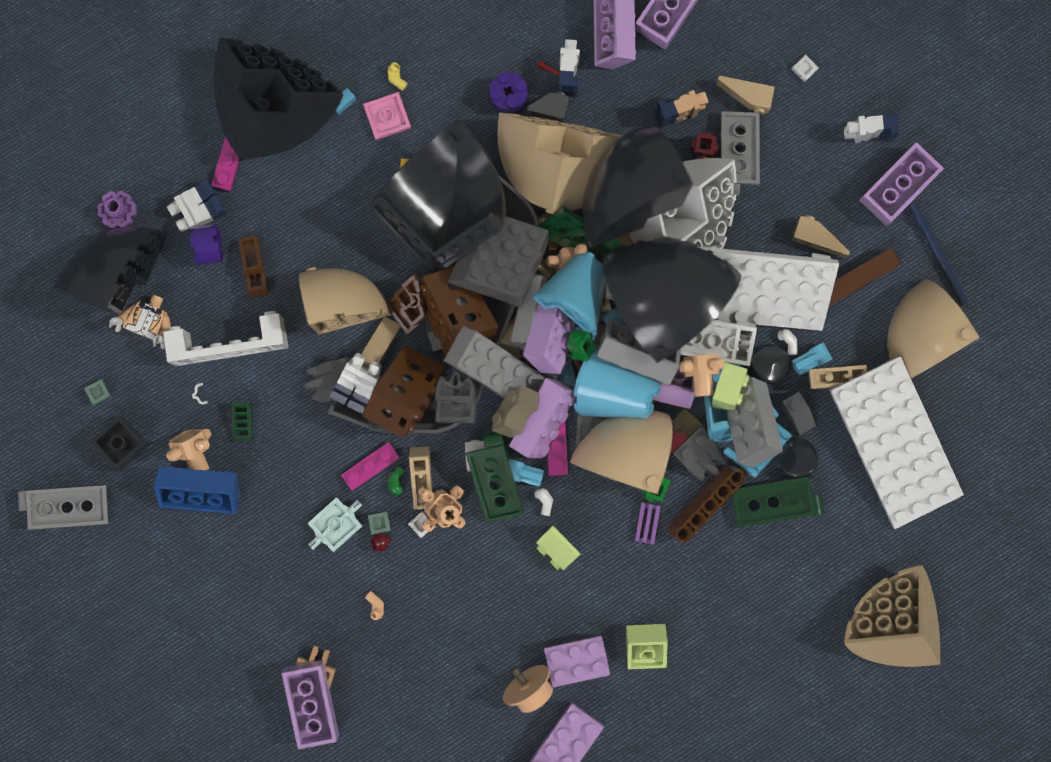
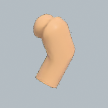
(377, 606)

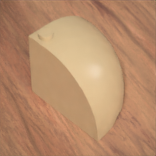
(340, 299)
(927, 328)
(628, 450)
(897, 622)

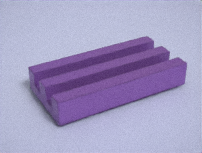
(655, 522)

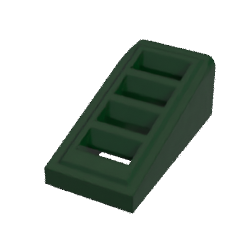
(240, 405)

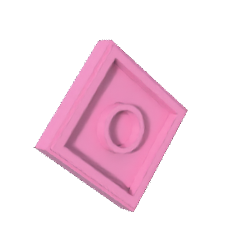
(387, 116)

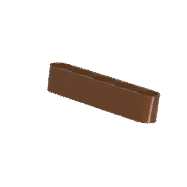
(864, 275)
(715, 498)

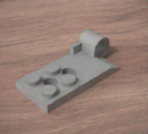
(747, 162)
(46, 511)

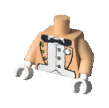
(145, 320)

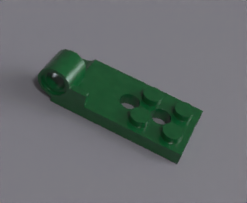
(566, 237)
(492, 464)
(794, 502)

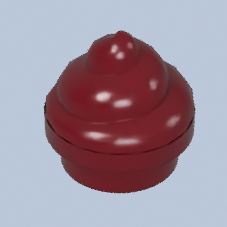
(380, 542)

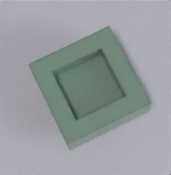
(97, 392)
(379, 523)

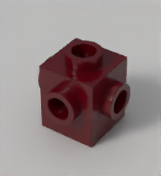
(704, 140)

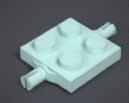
(335, 524)

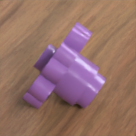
(123, 215)

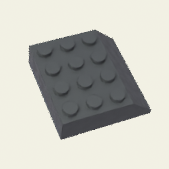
(503, 263)

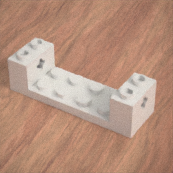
(729, 340)
(180, 349)

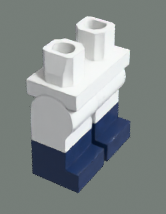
(568, 67)
(872, 127)
(197, 205)
(360, 377)

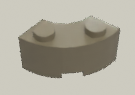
(515, 411)

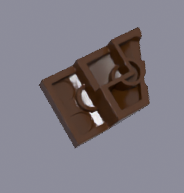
(408, 305)

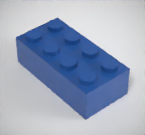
(197, 490)

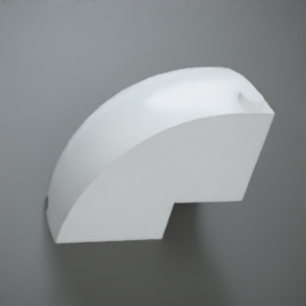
(705, 211)

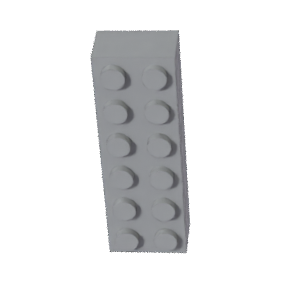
(491, 364)

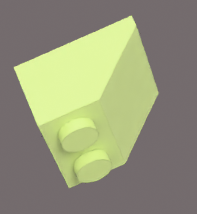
(729, 387)
(557, 548)
(646, 646)

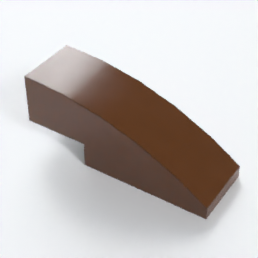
(253, 267)

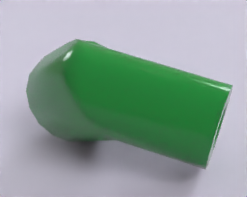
(393, 481)

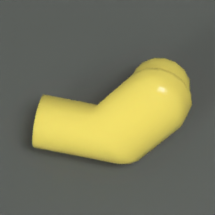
(394, 76)

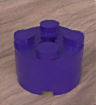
(504, 83)
(207, 244)

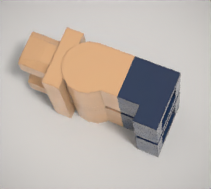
(680, 109)

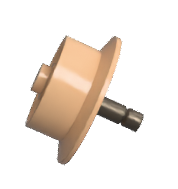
(529, 688)

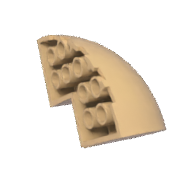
(550, 158)

